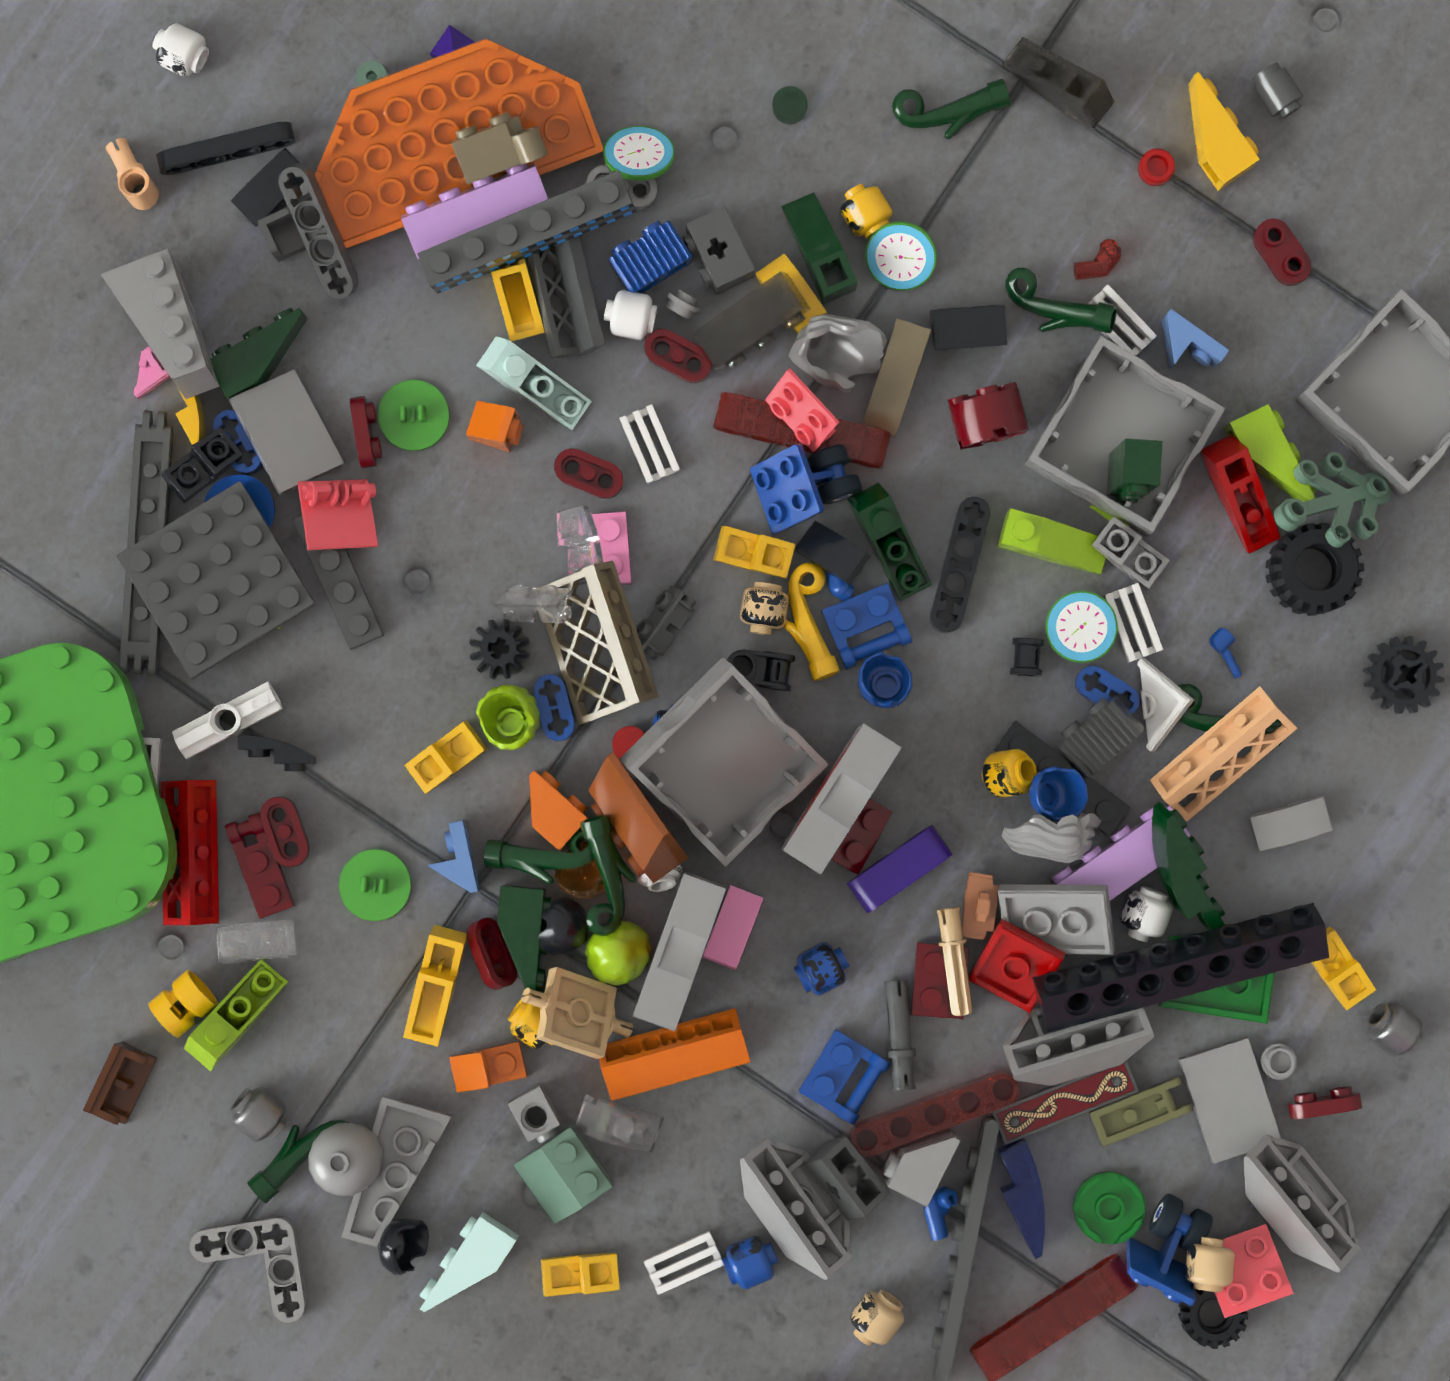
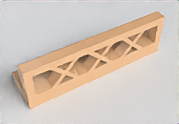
(1218, 751)

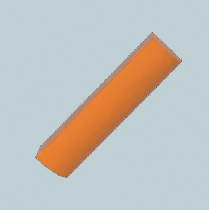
(674, 1056)

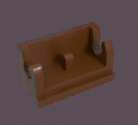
(120, 1083)

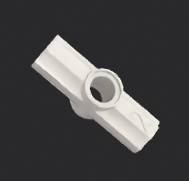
(207, 731)

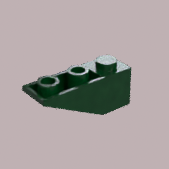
(820, 248)
(257, 355)
(889, 540)
(520, 925)

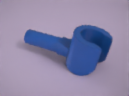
(1220, 642)

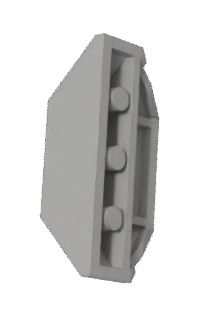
(1075, 1050)
(1300, 1202)
(795, 1207)

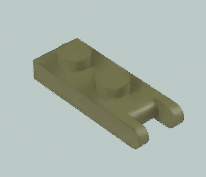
(1137, 1112)

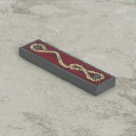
(1064, 1102)

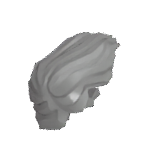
(838, 349)
(1053, 840)

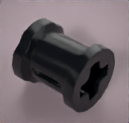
(1027, 657)

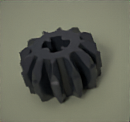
(494, 638)

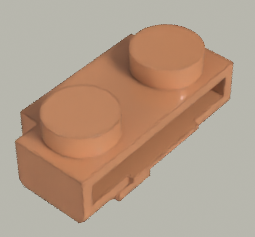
(979, 906)

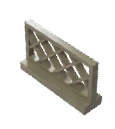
(616, 634)

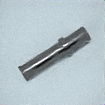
(900, 1035)

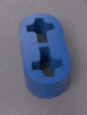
(243, 440)
(1110, 682)
(563, 706)

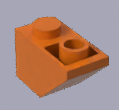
(495, 426)
(552, 812)

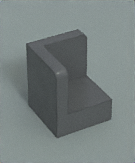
(281, 234)

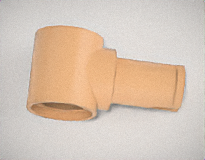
(131, 175)

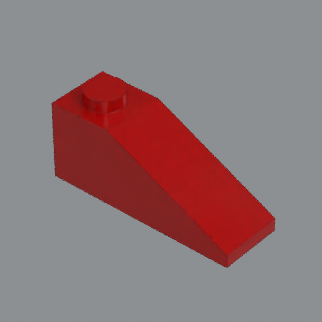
(1240, 492)

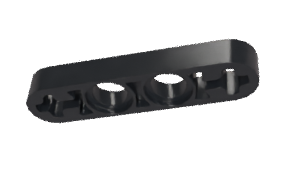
(225, 148)
(964, 566)

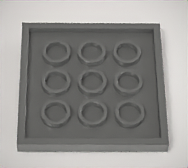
(216, 580)

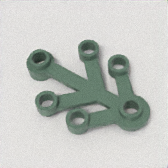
(1368, 489)

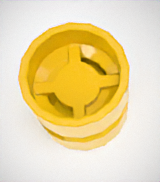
(192, 994)

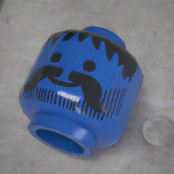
(821, 968)
(750, 1262)

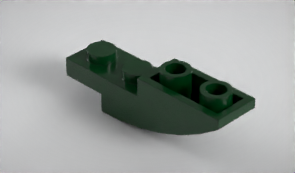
(1180, 868)

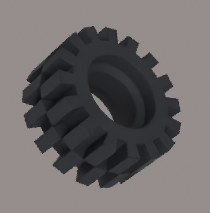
(1208, 1335)

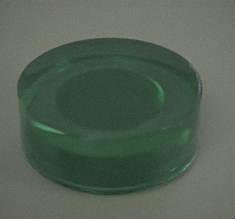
(789, 105)

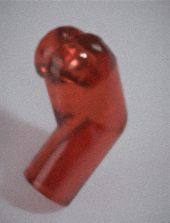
(1102, 264)

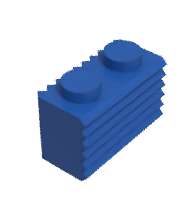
(650, 258)

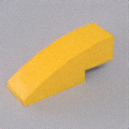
(517, 300)
(435, 985)

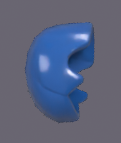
(884, 680)
(1058, 793)

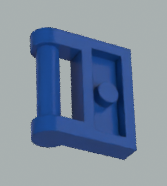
(861, 615)
(833, 1071)

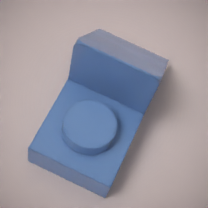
(1182, 334)
(463, 868)

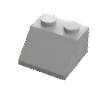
(920, 1165)

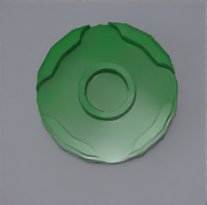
(1109, 1207)

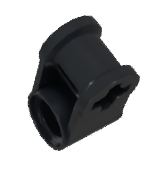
(764, 668)

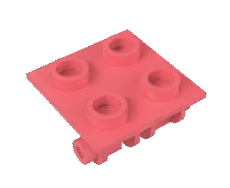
(802, 411)
(338, 514)
(1257, 1273)

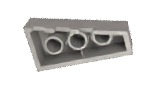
(162, 311)

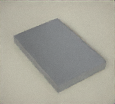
(286, 432)
(1064, 916)
(1229, 1099)

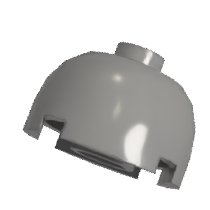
(345, 1159)

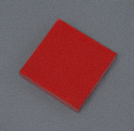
(1011, 962)

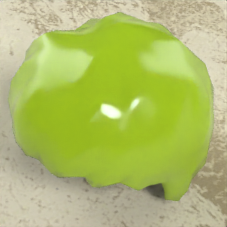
(509, 716)
(620, 955)

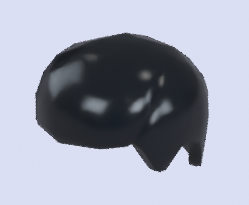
(565, 926)
(402, 1243)

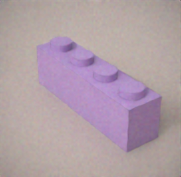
(472, 208)
(1119, 863)

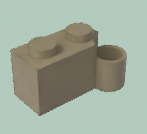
(496, 147)

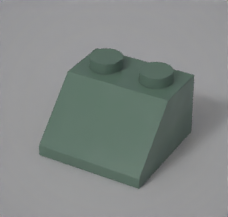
(564, 1174)

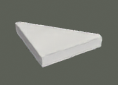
(1161, 703)

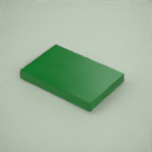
(1241, 1000)

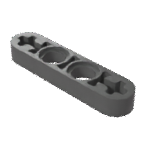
(313, 233)

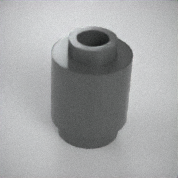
(1278, 90)

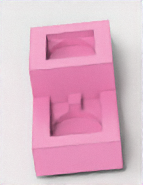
(732, 927)

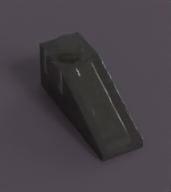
(1060, 82)

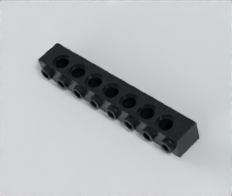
(1181, 967)

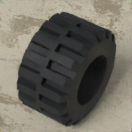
(1289, 586)

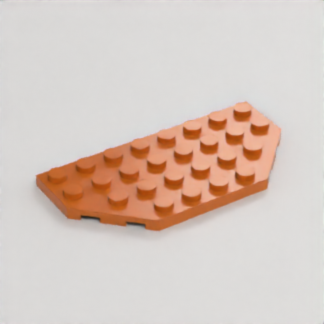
(398, 132)

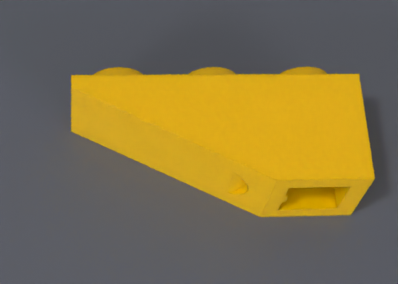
(1219, 143)

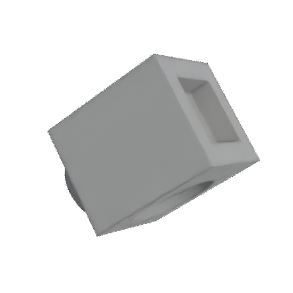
(535, 1097)

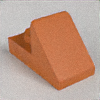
(488, 1067)

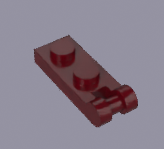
(259, 868)

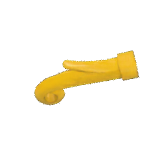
(805, 629)

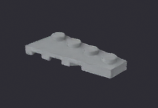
(407, 1140)

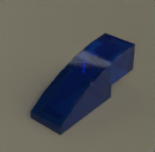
(1024, 1194)

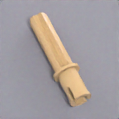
(955, 961)

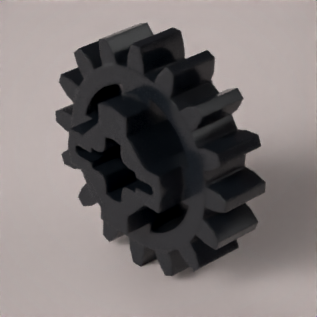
(1394, 664)

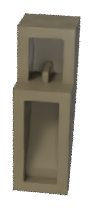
(896, 376)

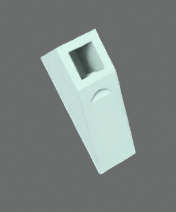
(533, 382)
(478, 1257)

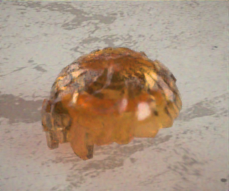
(581, 881)

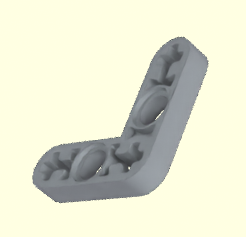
(272, 1252)

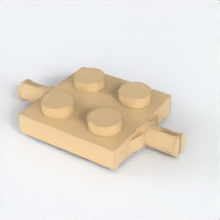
(577, 1013)

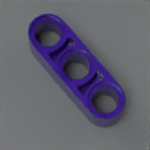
(899, 869)

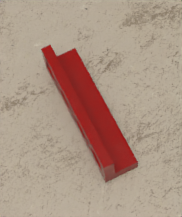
(195, 853)

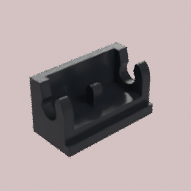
(968, 327)

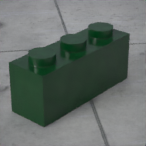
(1134, 469)

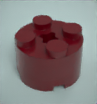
(988, 415)

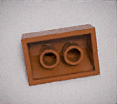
(635, 821)

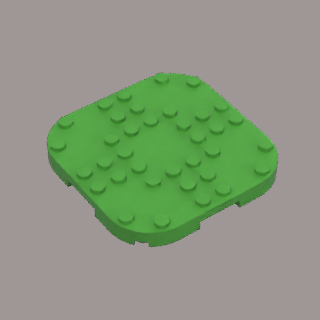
(78, 801)

